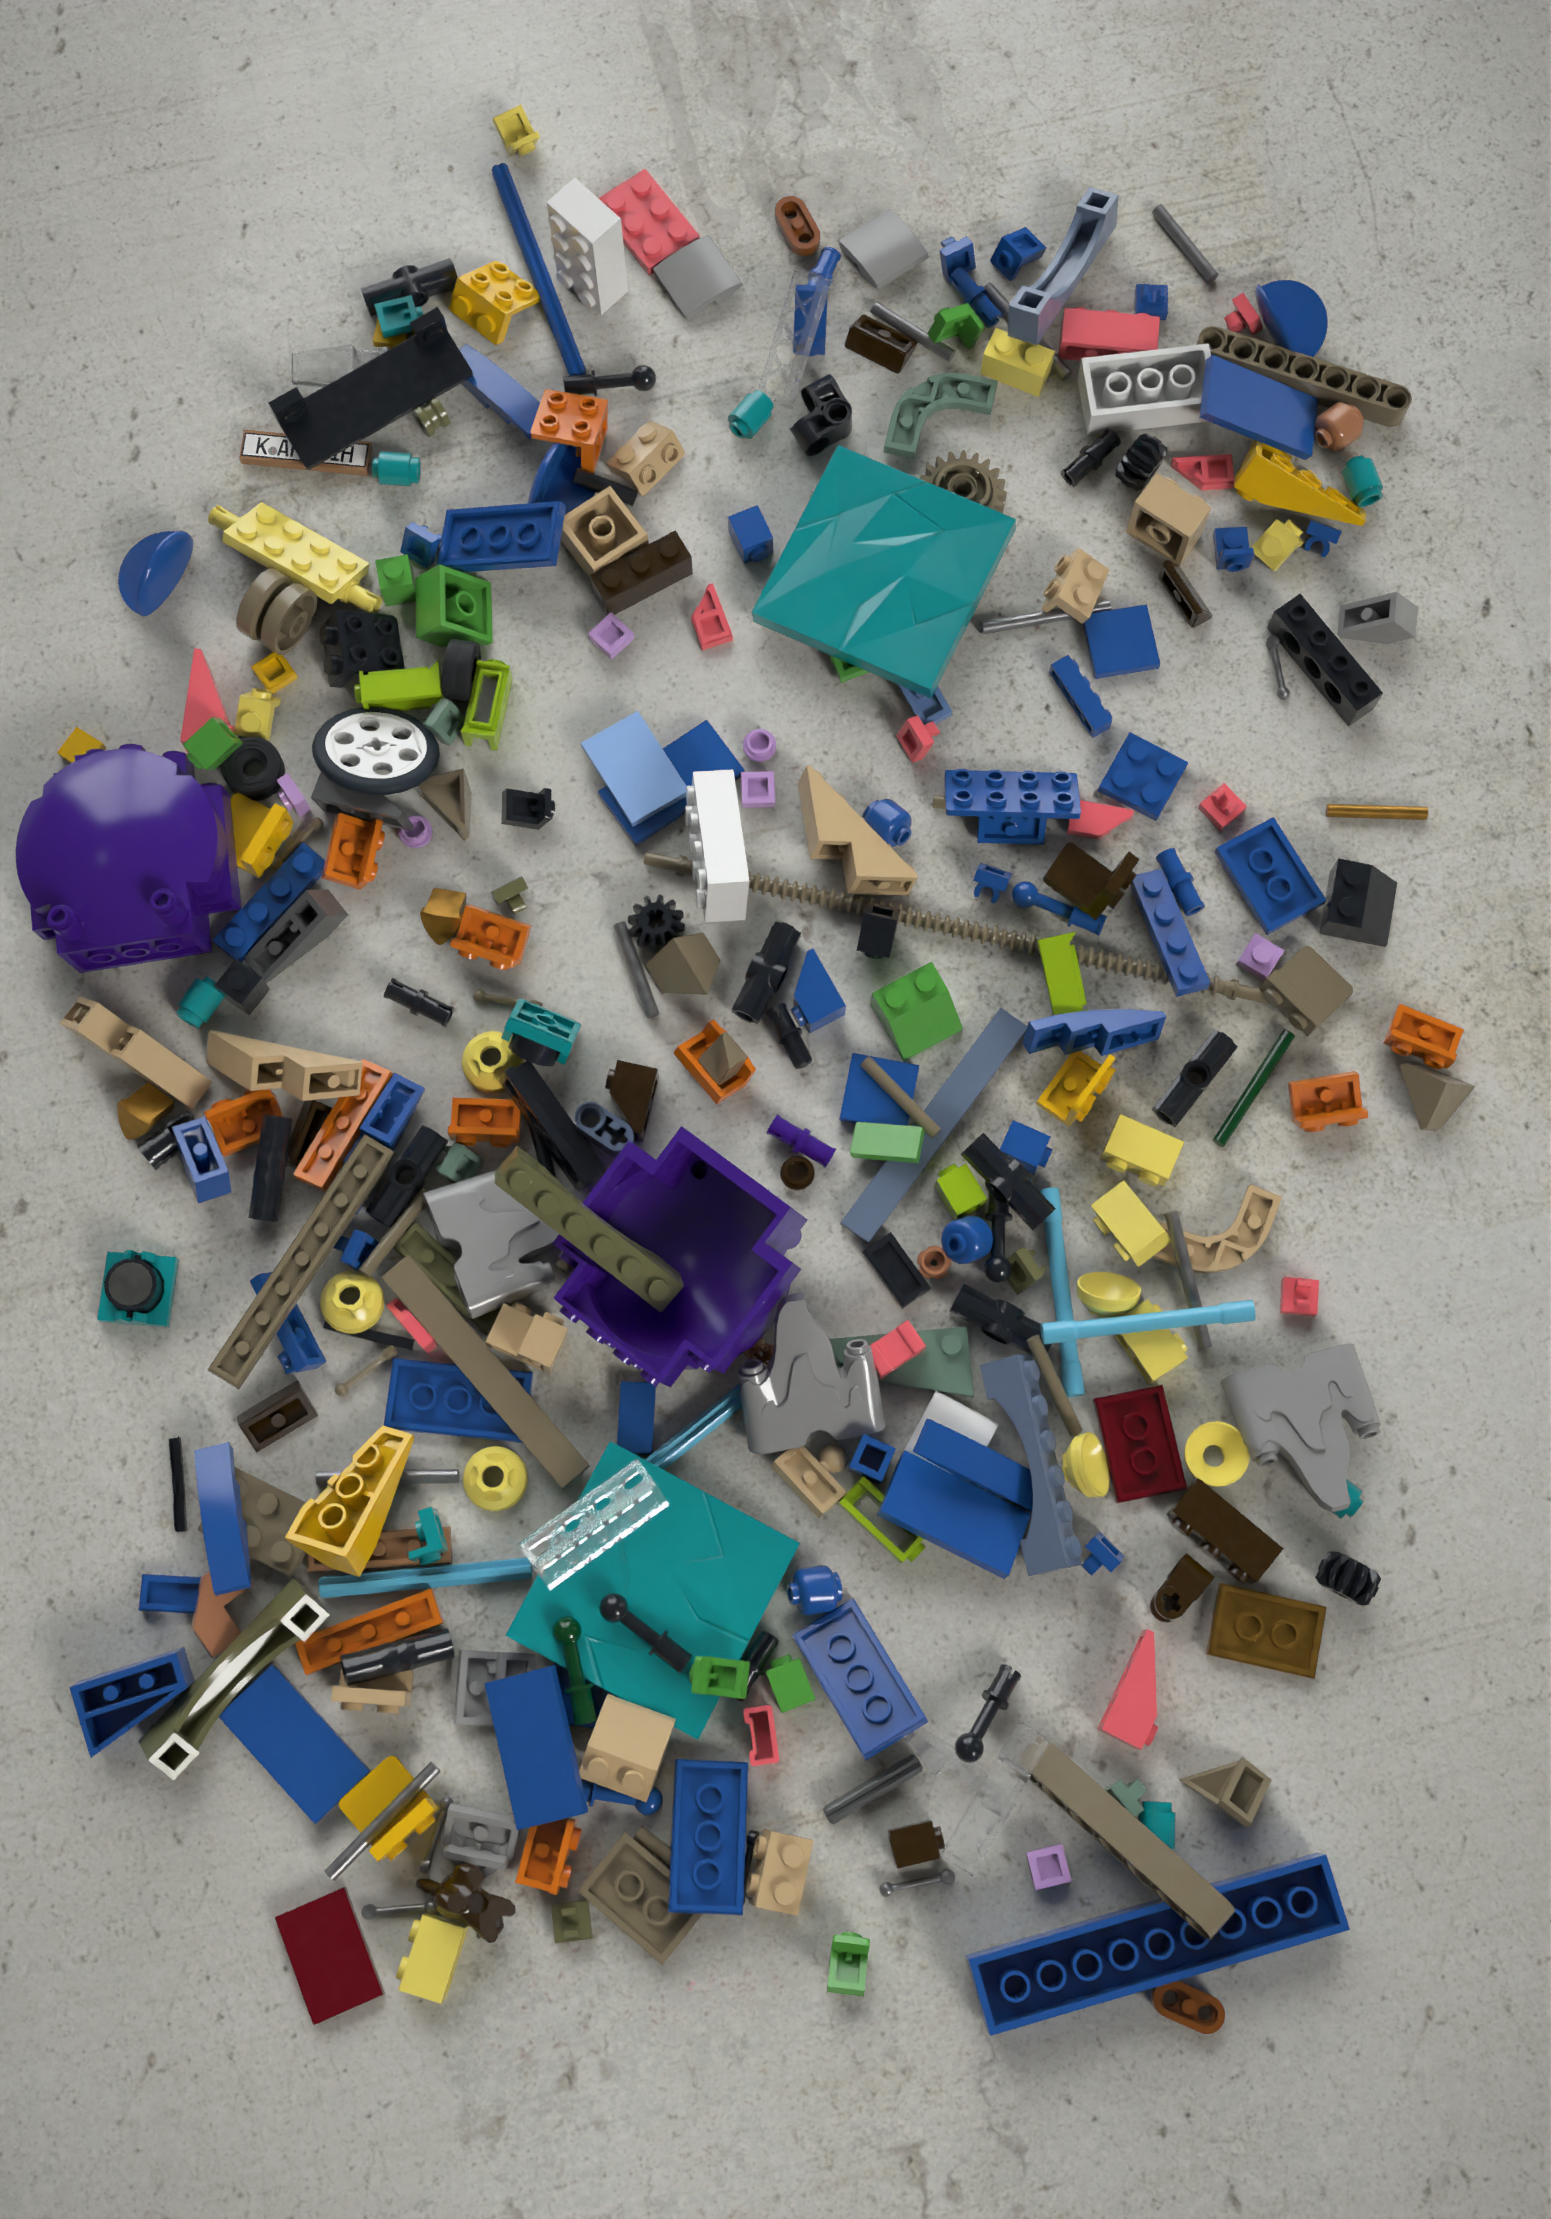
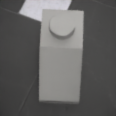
(1378, 619)

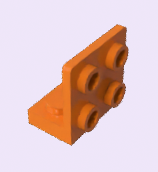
(574, 422)

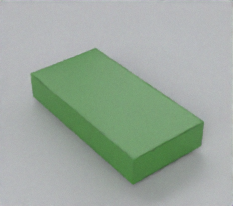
(887, 1142)

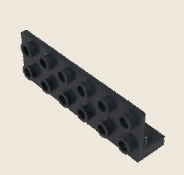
(372, 393)

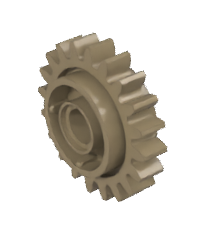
(968, 477)

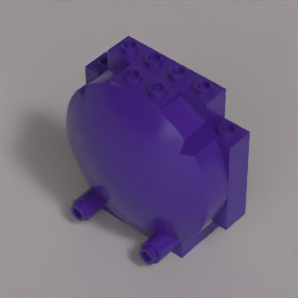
(127, 859)
(709, 1226)

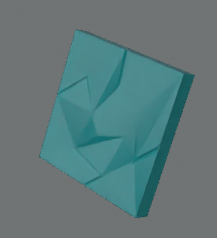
(884, 571)
(685, 1571)

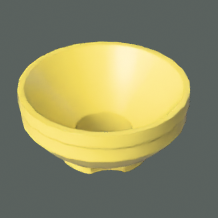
(487, 1077)
(1108, 1293)
(353, 1317)
(1231, 1444)
(1086, 1466)
(513, 1483)

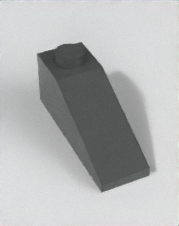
(367, 807)
(296, 933)

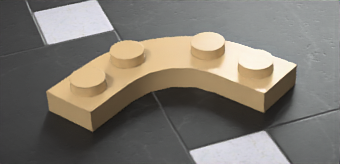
(1235, 1244)

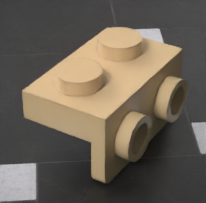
(647, 456)
(1075, 585)
(386, 1692)
(779, 1872)

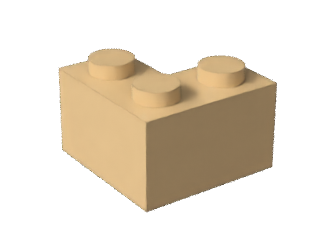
(528, 1338)

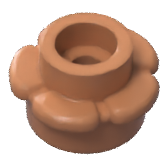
(929, 1271)

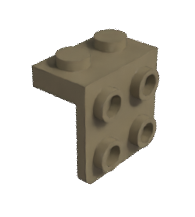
(1306, 990)

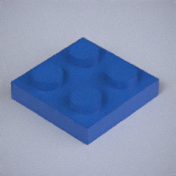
(1142, 776)

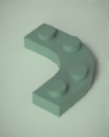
(929, 397)

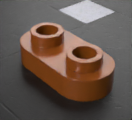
(799, 228)
(1186, 2006)

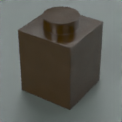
(916, 1843)

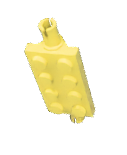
(298, 553)

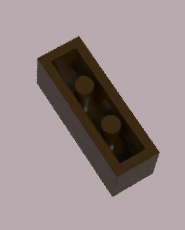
(641, 574)
(1224, 1532)

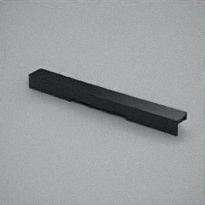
(379, 1337)
(179, 1504)

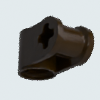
(1184, 1585)

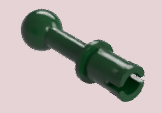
(567, 1633)

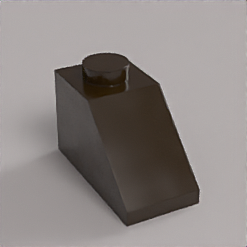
(633, 1093)

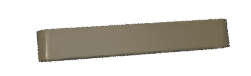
(1317, 373)
(1131, 1842)

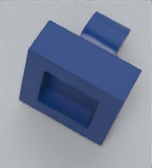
(956, 255)
(1151, 300)
(1321, 533)
(420, 544)
(993, 878)
(356, 1248)
(1102, 1554)

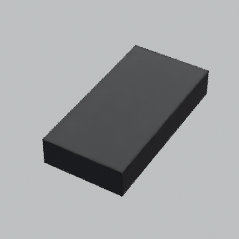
(896, 1270)

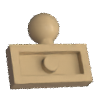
(812, 1478)

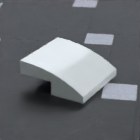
(956, 1417)

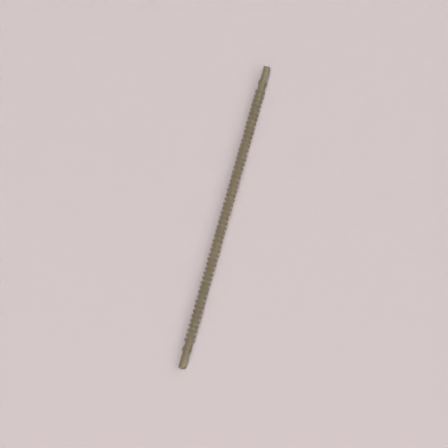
(1230, 989)

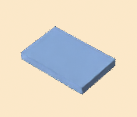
(635, 768)

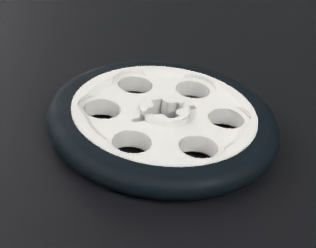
(375, 751)

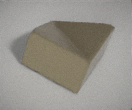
(723, 1058)

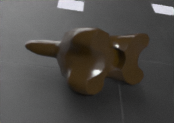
(465, 1900)

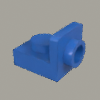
(1015, 251)
(1232, 548)

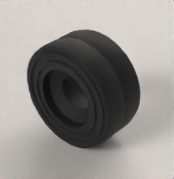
(459, 669)
(258, 786)

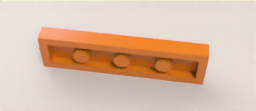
(341, 1129)
(370, 1630)

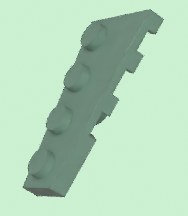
(940, 1367)

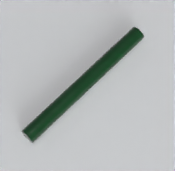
(1253, 1088)

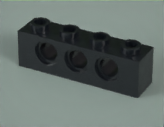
(1324, 660)

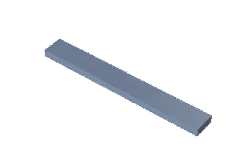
(946, 1111)

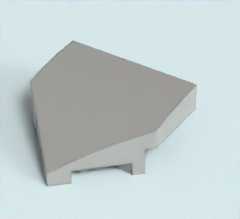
(479, 1838)

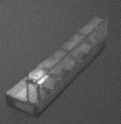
(806, 341)
(597, 1528)

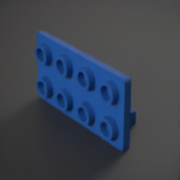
(1012, 804)

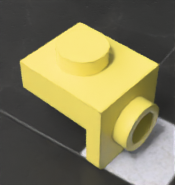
(516, 131)
(1278, 543)
(256, 713)

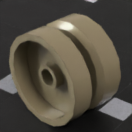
(276, 611)

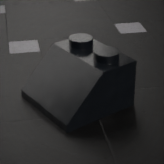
(1358, 903)

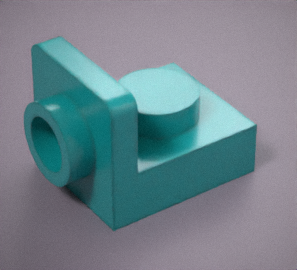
(396, 315)
(431, 1531)

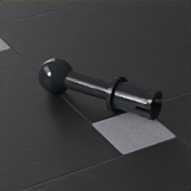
(642, 378)
(997, 1267)
(615, 1609)
(969, 1745)

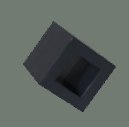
(878, 930)
(242, 987)

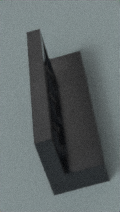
(552, 1125)

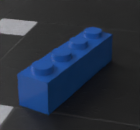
(1080, 696)

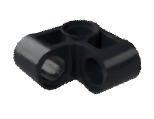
(817, 428)

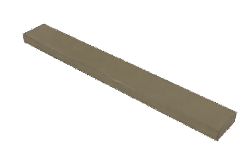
(301, 1262)
(486, 1372)

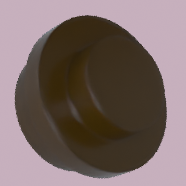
(797, 1173)

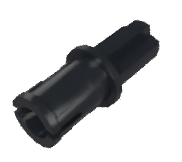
(789, 1036)
(759, 1656)

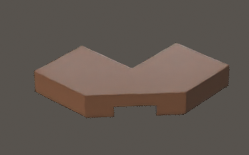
(211, 1620)

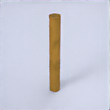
(1376, 811)

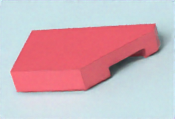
(1206, 471)
(710, 621)
(1098, 819)
(412, 1325)

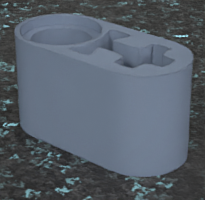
(598, 1134)

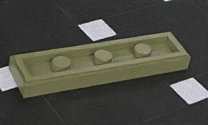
(439, 1268)

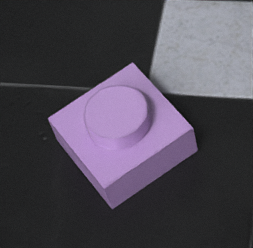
(611, 636)
(758, 789)
(291, 796)
(1260, 957)
(1048, 1866)

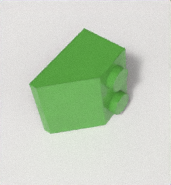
(452, 607)
(916, 1011)

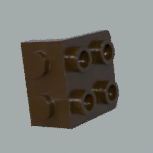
(1088, 881)

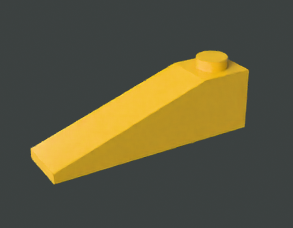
(1275, 481)
(350, 1513)

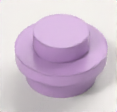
(759, 745)
(420, 834)

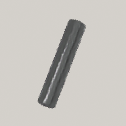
(872, 1789)

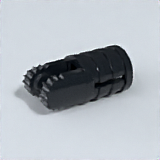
(162, 1144)

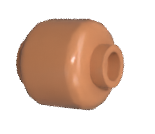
(1338, 426)

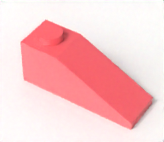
(202, 698)
(1134, 1703)

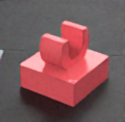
(1243, 316)
(917, 737)
(1222, 807)
(1299, 1296)

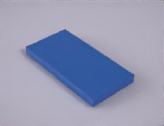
(1258, 407)
(502, 537)
(693, 752)
(444, 1402)
(954, 1514)
(859, 1679)
(294, 1743)
(536, 1747)
(708, 1837)

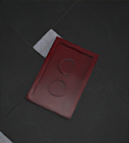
(1139, 1444)
(329, 1955)

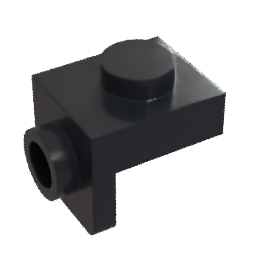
(527, 808)

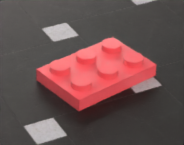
(649, 220)

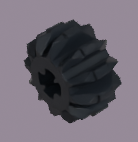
(1141, 461)
(651, 911)
(1348, 1578)

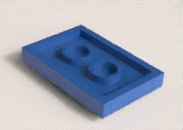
(1270, 876)

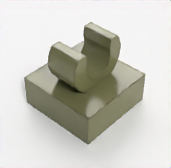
(510, 893)
(1024, 1270)
(571, 1921)

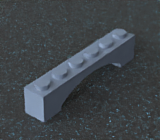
(1037, 306)
(1051, 1536)

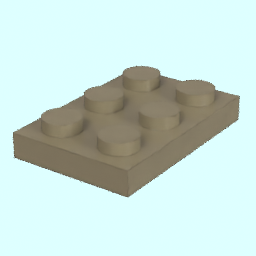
(268, 1519)
(634, 1893)

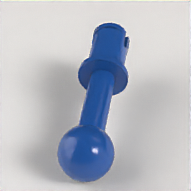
(1026, 895)
(597, 1792)

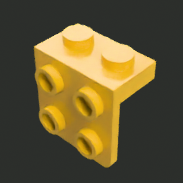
(490, 298)
(258, 833)
(1072, 1088)
(374, 1794)

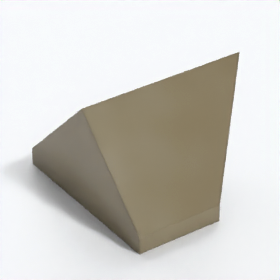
(450, 798)
(684, 965)
(1433, 1094)
(1232, 1789)

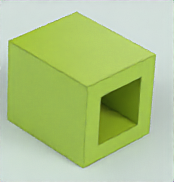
(959, 1191)

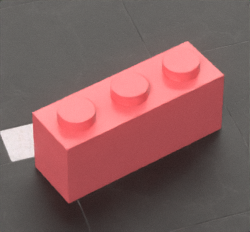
(1106, 332)

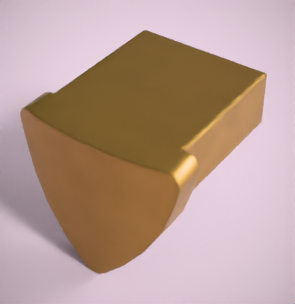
(443, 914)
(143, 1110)

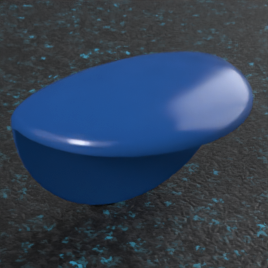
(1293, 315)
(555, 478)
(154, 570)

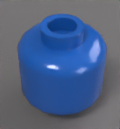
(889, 821)
(966, 1239)
(815, 1590)

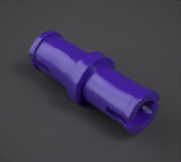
(801, 1141)

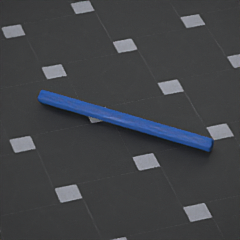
(538, 270)

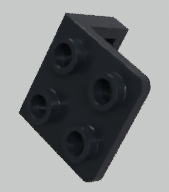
(359, 643)

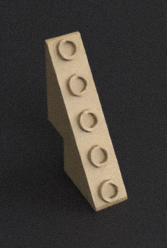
(842, 834)
(136, 1051)
(272, 1066)

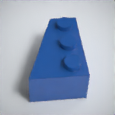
(127, 1695)

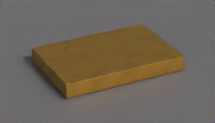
(1266, 1630)

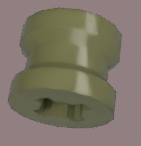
(431, 416)

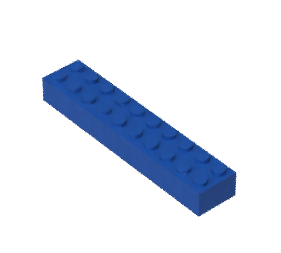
(1153, 1945)

